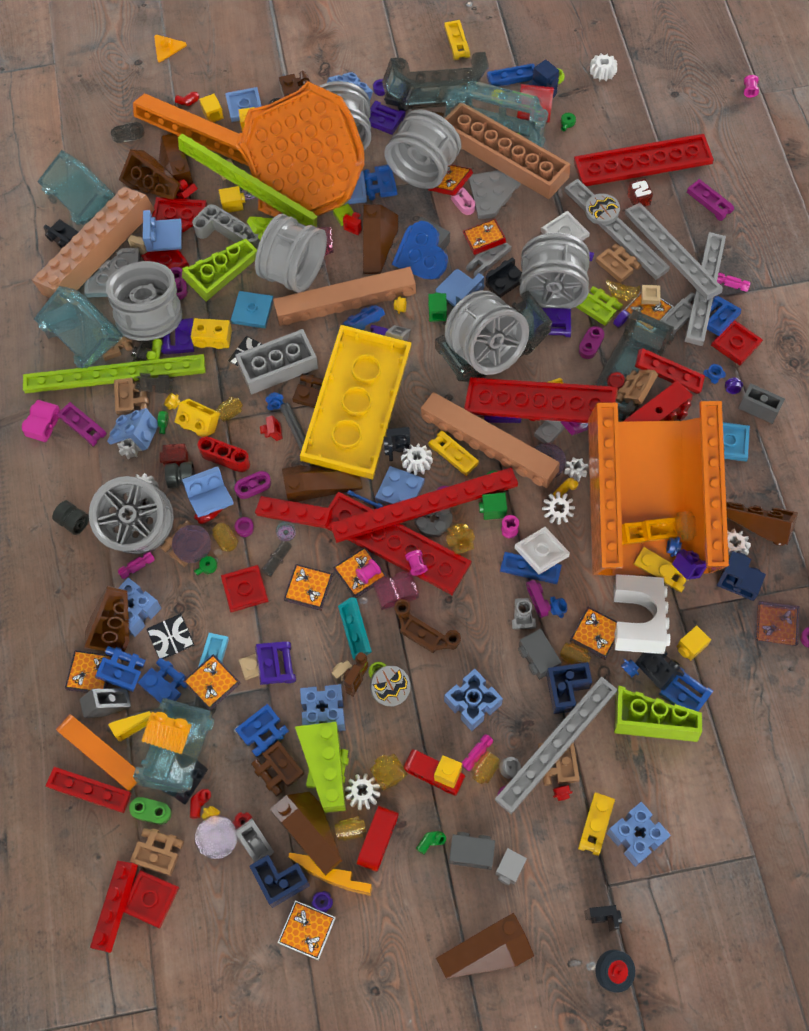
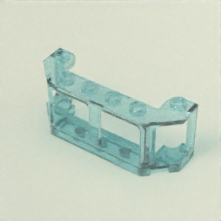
(504, 99)

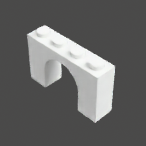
(650, 593)

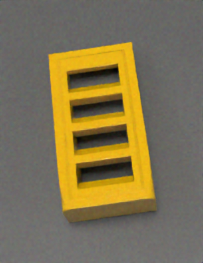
(128, 726)

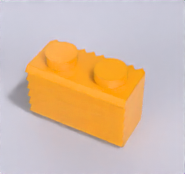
(166, 732)

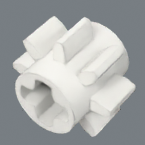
(128, 448)
(579, 466)

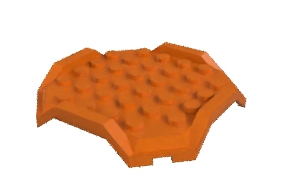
(304, 149)

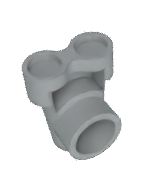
(525, 619)

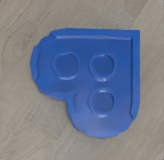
(421, 251)

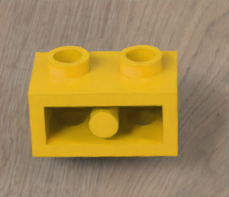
(211, 333)
(196, 418)

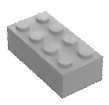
(277, 361)

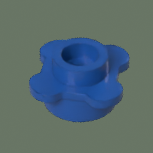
(718, 370)
(274, 401)
(673, 546)
(558, 606)
(630, 667)

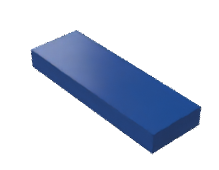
(511, 75)
(518, 566)

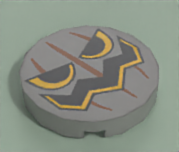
(602, 209)
(390, 685)

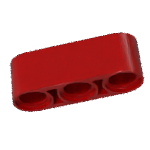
(217, 448)
(424, 768)
(377, 838)

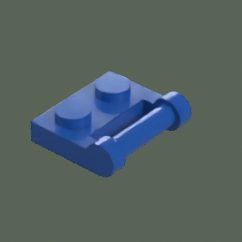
(723, 316)
(681, 696)

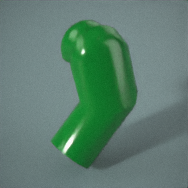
(431, 839)

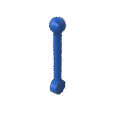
(377, 505)

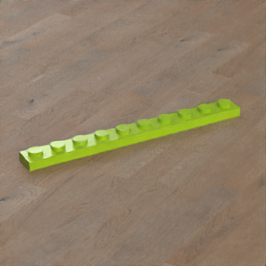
(246, 181)
(108, 373)

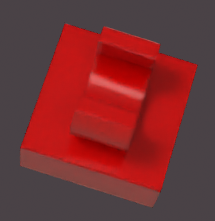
(185, 189)
(352, 223)
(272, 429)

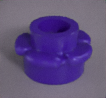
(733, 385)
(328, 902)

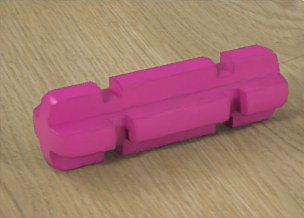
(733, 282)
(136, 564)
(476, 752)

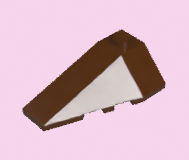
(173, 159)
(148, 175)
(379, 231)
(316, 482)
(771, 525)
(109, 622)
(307, 824)
(492, 949)

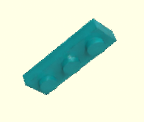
(354, 627)

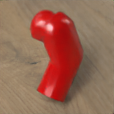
(188, 100)
(204, 519)
(197, 802)

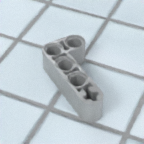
(217, 219)

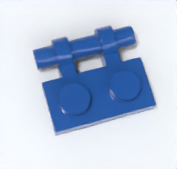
(385, 180)
(366, 316)
(117, 673)
(158, 687)
(258, 725)

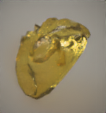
(622, 291)

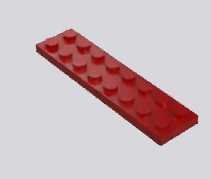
(643, 160)
(536, 399)
(394, 542)

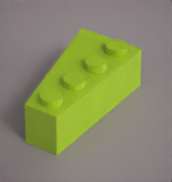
(219, 269)
(654, 718)
(323, 757)

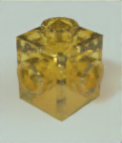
(460, 538)
(388, 771)

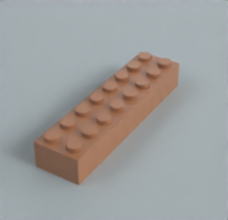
(509, 151)
(94, 242)

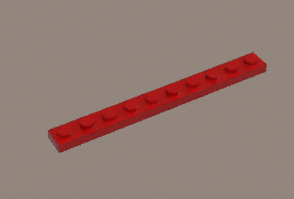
(423, 505)

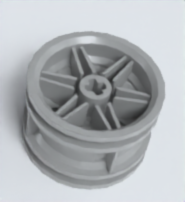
(357, 103)
(423, 149)
(290, 253)
(555, 270)
(144, 300)
(486, 332)
(150, 535)

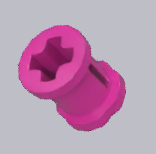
(751, 89)
(508, 521)
(416, 562)
(368, 571)

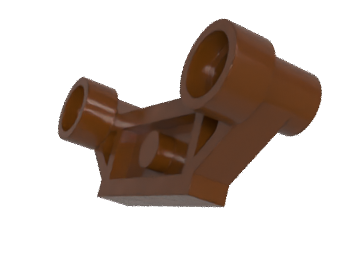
(423, 633)

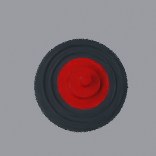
(615, 971)

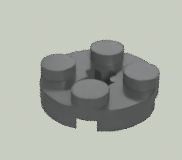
(435, 528)

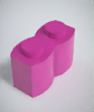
(40, 421)

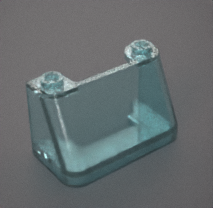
(75, 187)
(78, 325)
(169, 769)

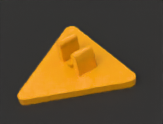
(167, 47)

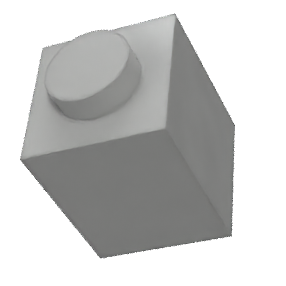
(510, 867)

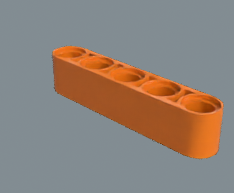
(98, 751)

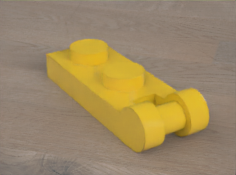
(457, 39)
(453, 453)
(659, 567)
(596, 823)

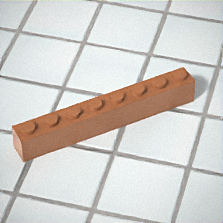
(344, 296)
(490, 440)

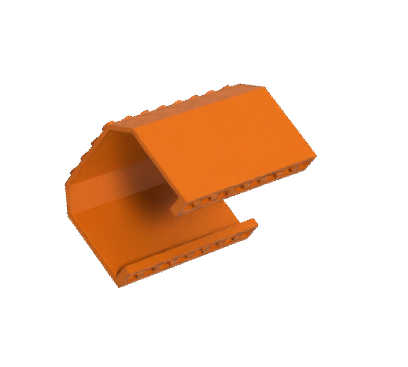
(653, 474)

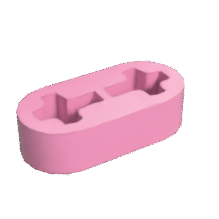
(464, 199)

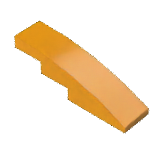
(648, 531)
(335, 877)

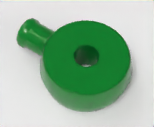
(567, 121)
(163, 419)
(203, 565)

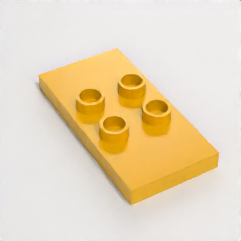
(356, 402)

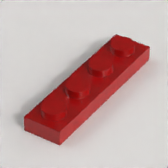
(670, 370)
(293, 512)
(88, 790)
(114, 906)

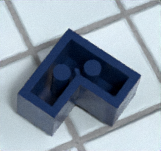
(545, 75)
(740, 577)
(564, 681)
(278, 886)

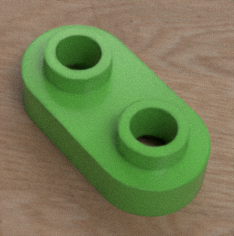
(149, 810)

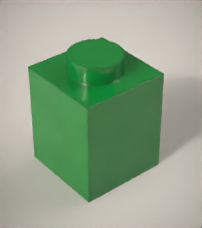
(437, 307)
(493, 506)

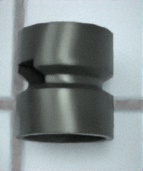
(175, 473)
(70, 517)

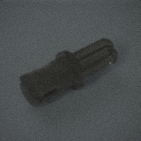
(276, 558)

